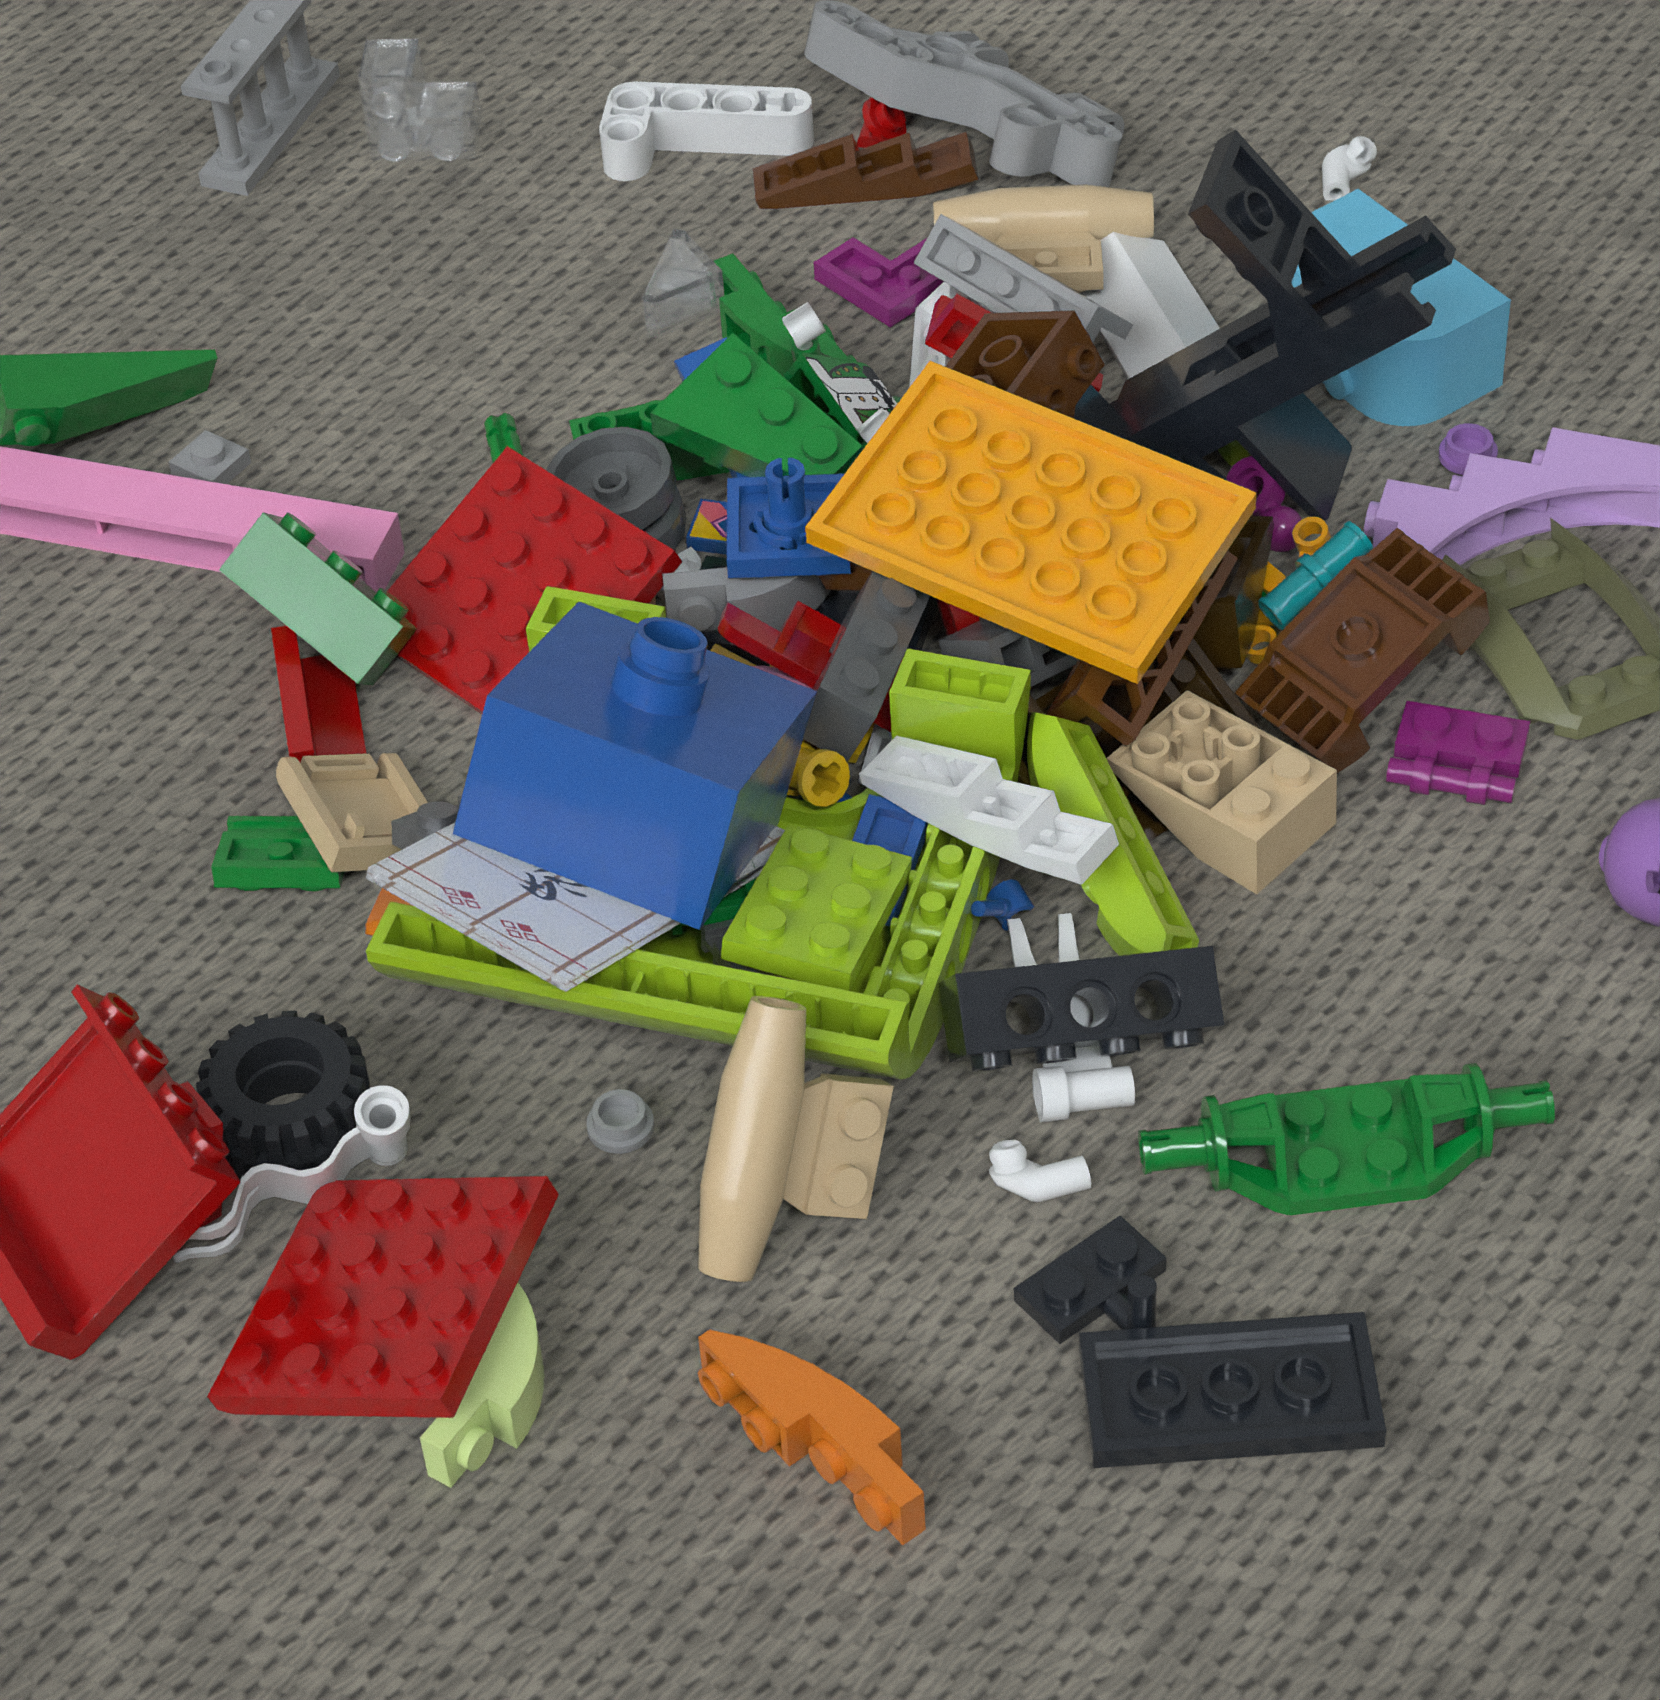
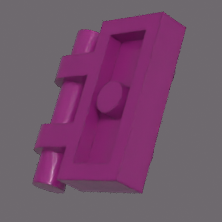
(1458, 740)

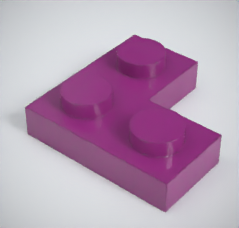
(874, 283)

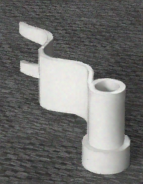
(1078, 1083)
(380, 1132)

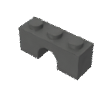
(863, 663)

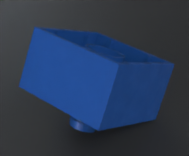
(634, 761)

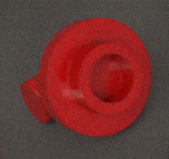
(880, 123)

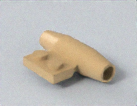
(1055, 225)
(783, 1141)

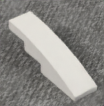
(975, 804)

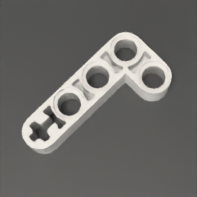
(700, 119)

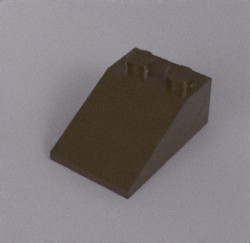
(1233, 616)

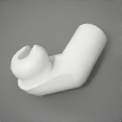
(1346, 164)
(1032, 1180)

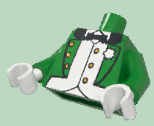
(839, 387)

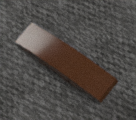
(884, 171)

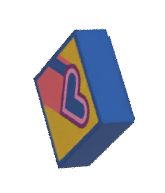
(709, 527)

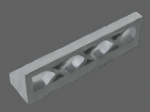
(1005, 280)

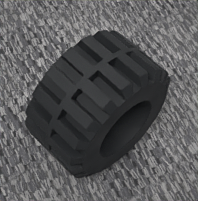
(277, 1060)

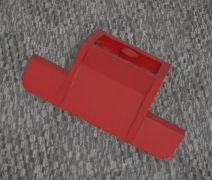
(796, 649)

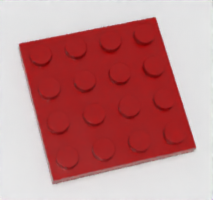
(494, 558)
(385, 1298)

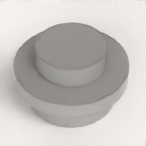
(620, 1122)

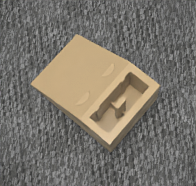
(1229, 789)

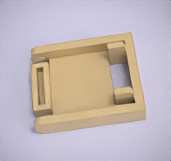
(346, 805)

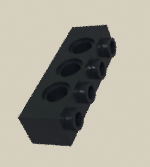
(1178, 979)

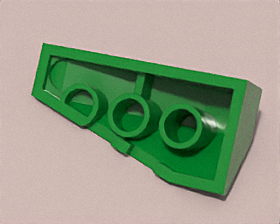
(76, 393)

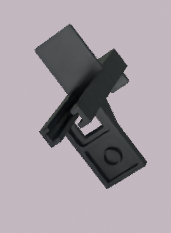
(1253, 371)

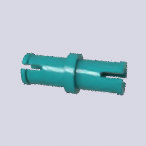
(1313, 574)

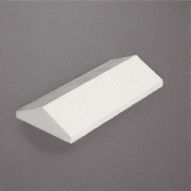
(1155, 296)

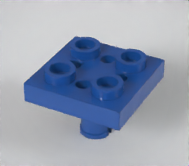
(771, 516)

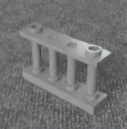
(268, 117)

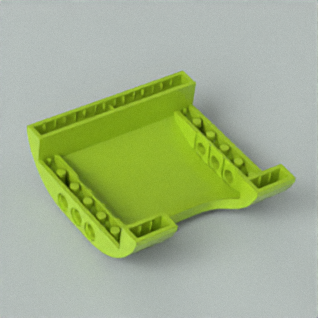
(674, 986)

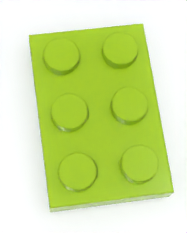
(816, 908)

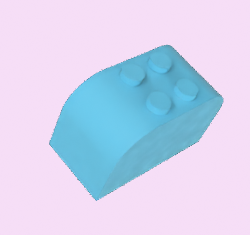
(1437, 366)

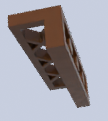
(1087, 683)

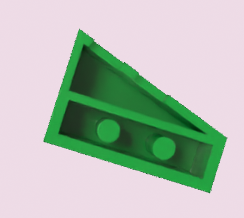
(747, 415)

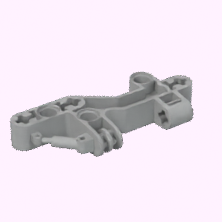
(969, 85)

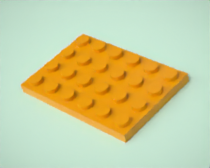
(1032, 520)

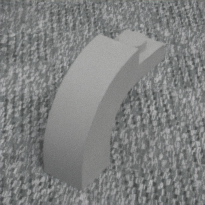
(702, 595)

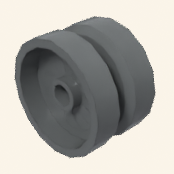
(629, 476)

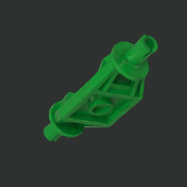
(1348, 1141)

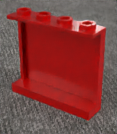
(99, 1179)

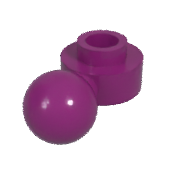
(1251, 475)

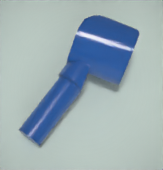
(1003, 902)

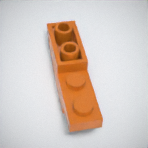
(807, 1411)

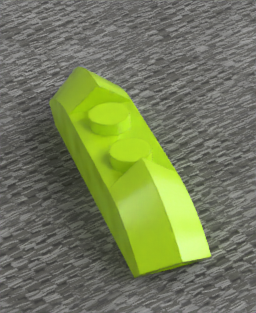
(1130, 886)

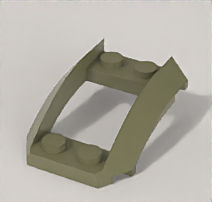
(1588, 701)

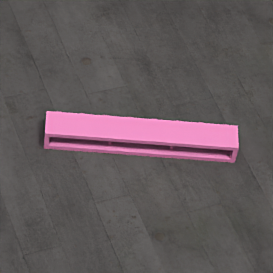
(175, 515)

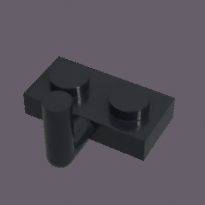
(1099, 1276)

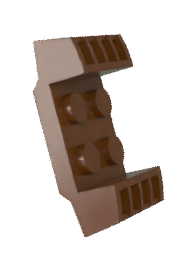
(1360, 644)

